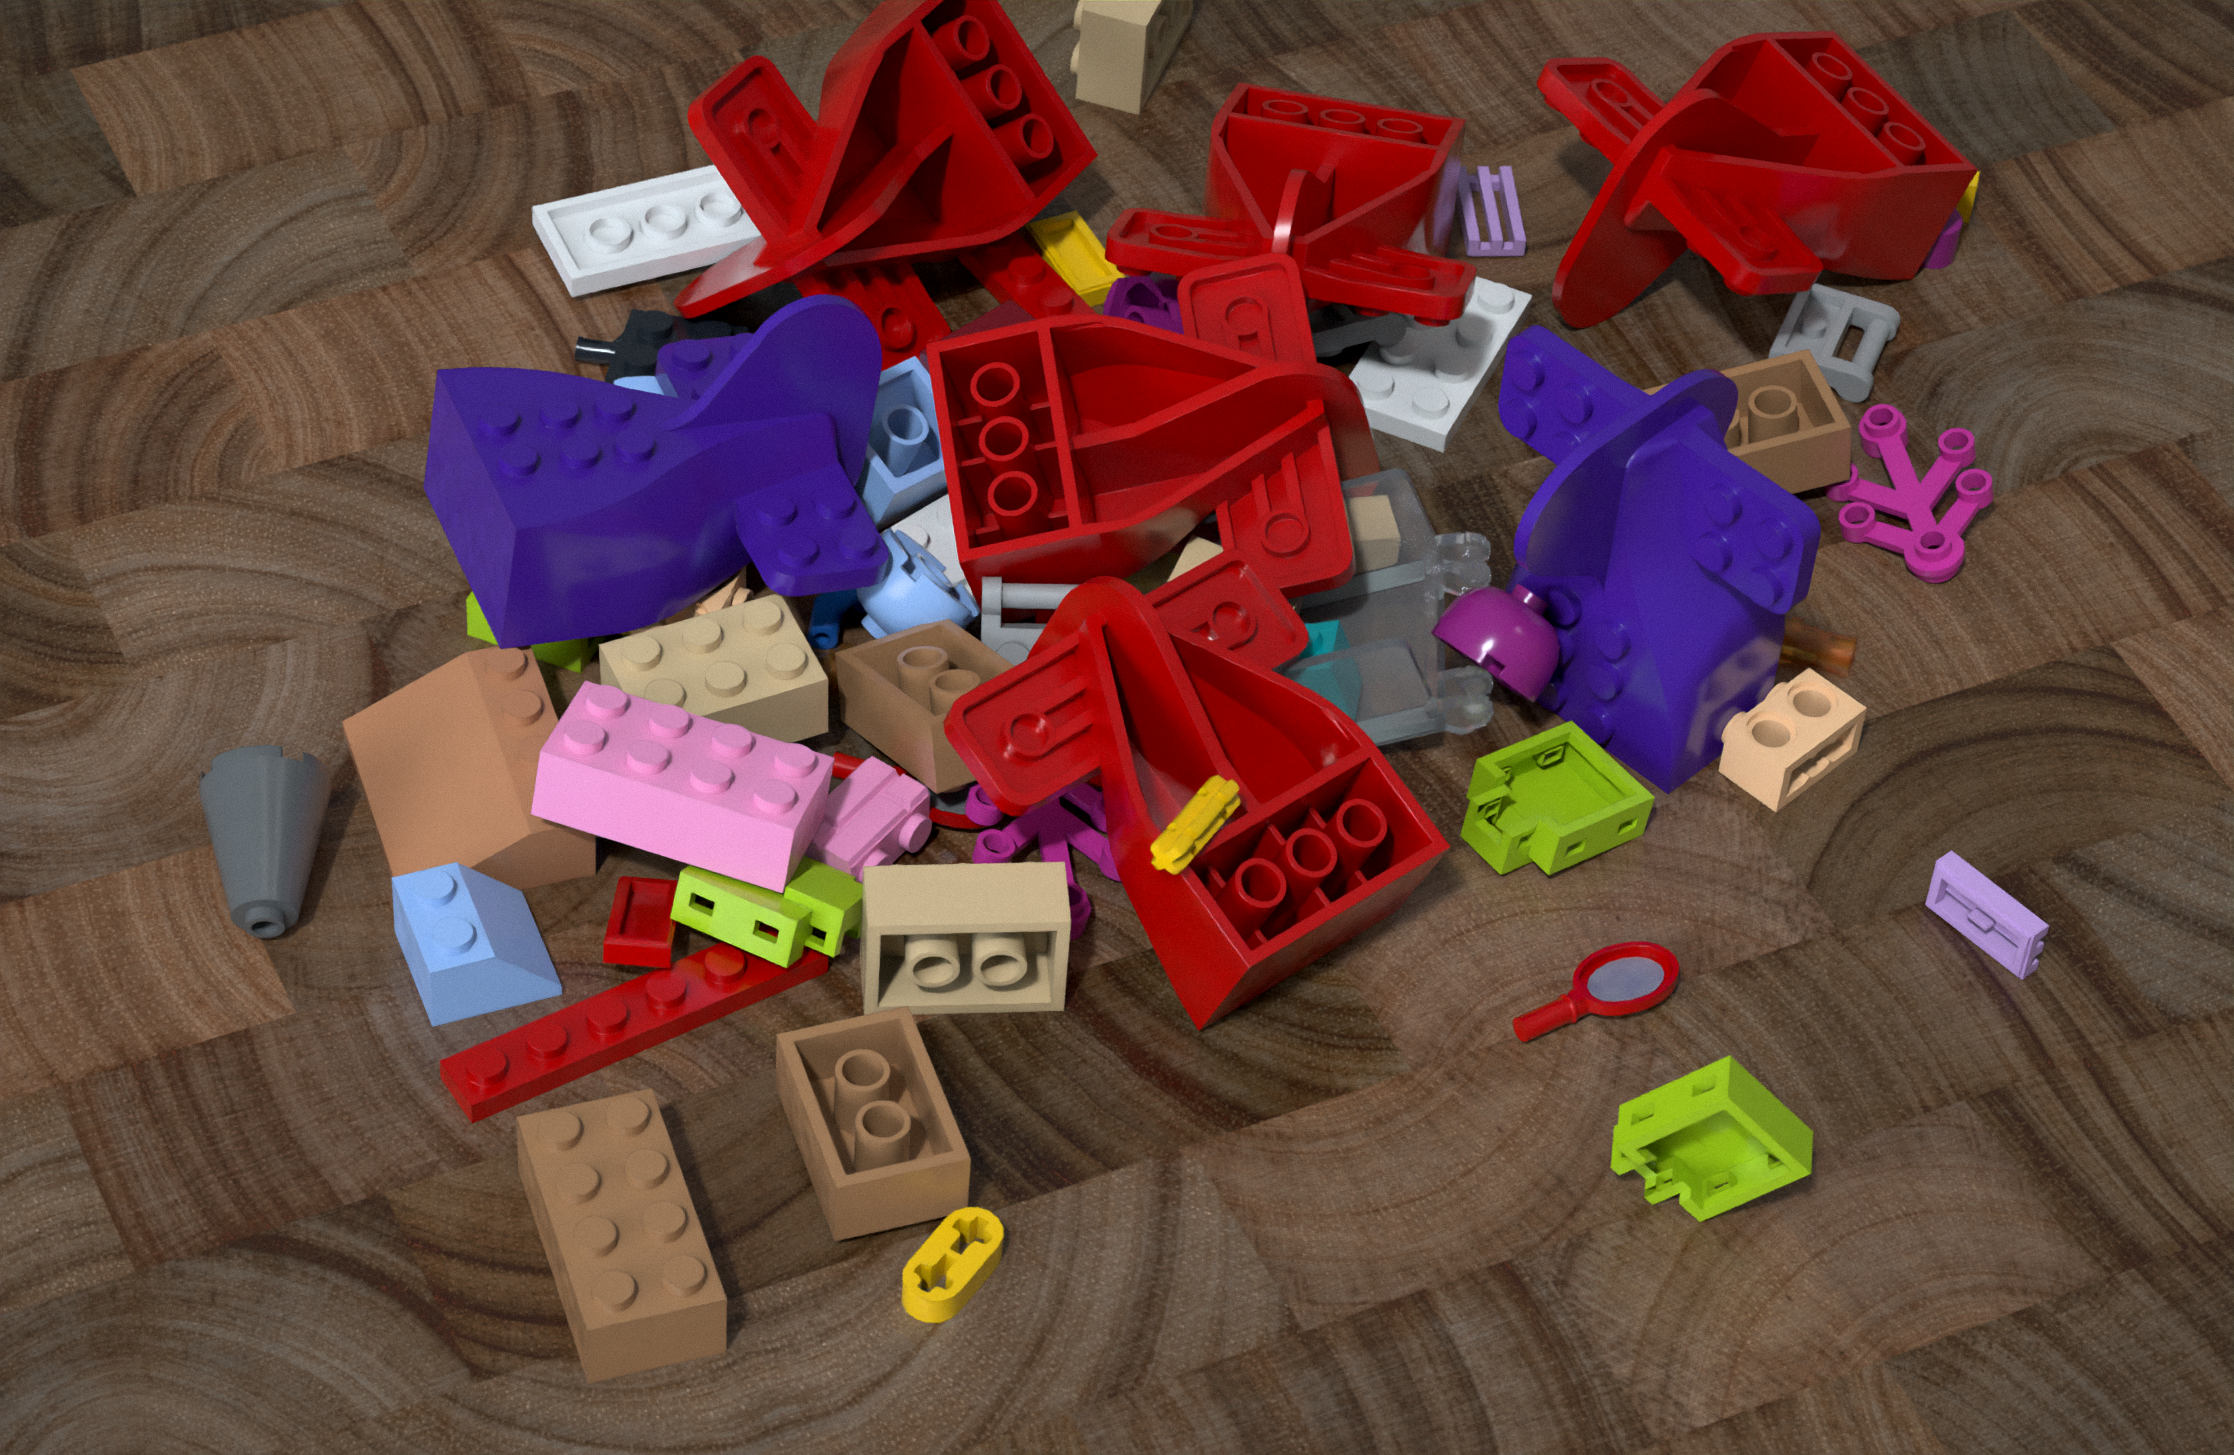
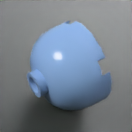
(913, 591)

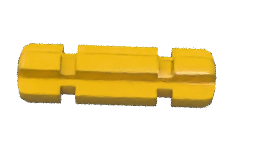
(1195, 824)

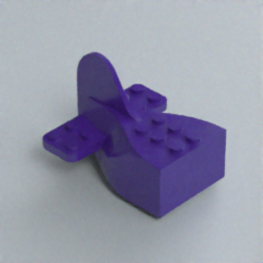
(625, 505)
(1653, 555)

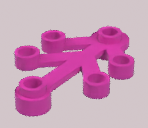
(1929, 548)
(1053, 828)

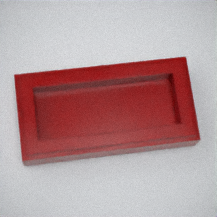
(641, 923)

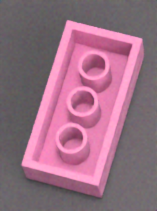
(682, 786)

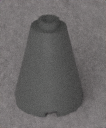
(265, 831)

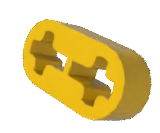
(963, 1271)

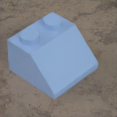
(904, 447)
(469, 943)

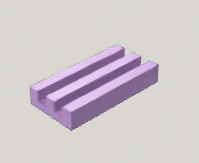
(1486, 185)
(1986, 915)

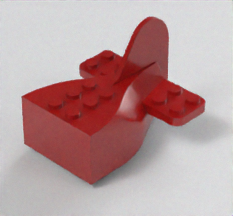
(920, 151)
(1762, 163)
(1336, 186)
(1110, 439)
(1155, 704)

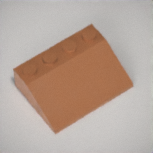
(456, 772)

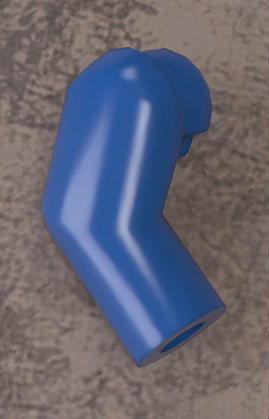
(827, 616)

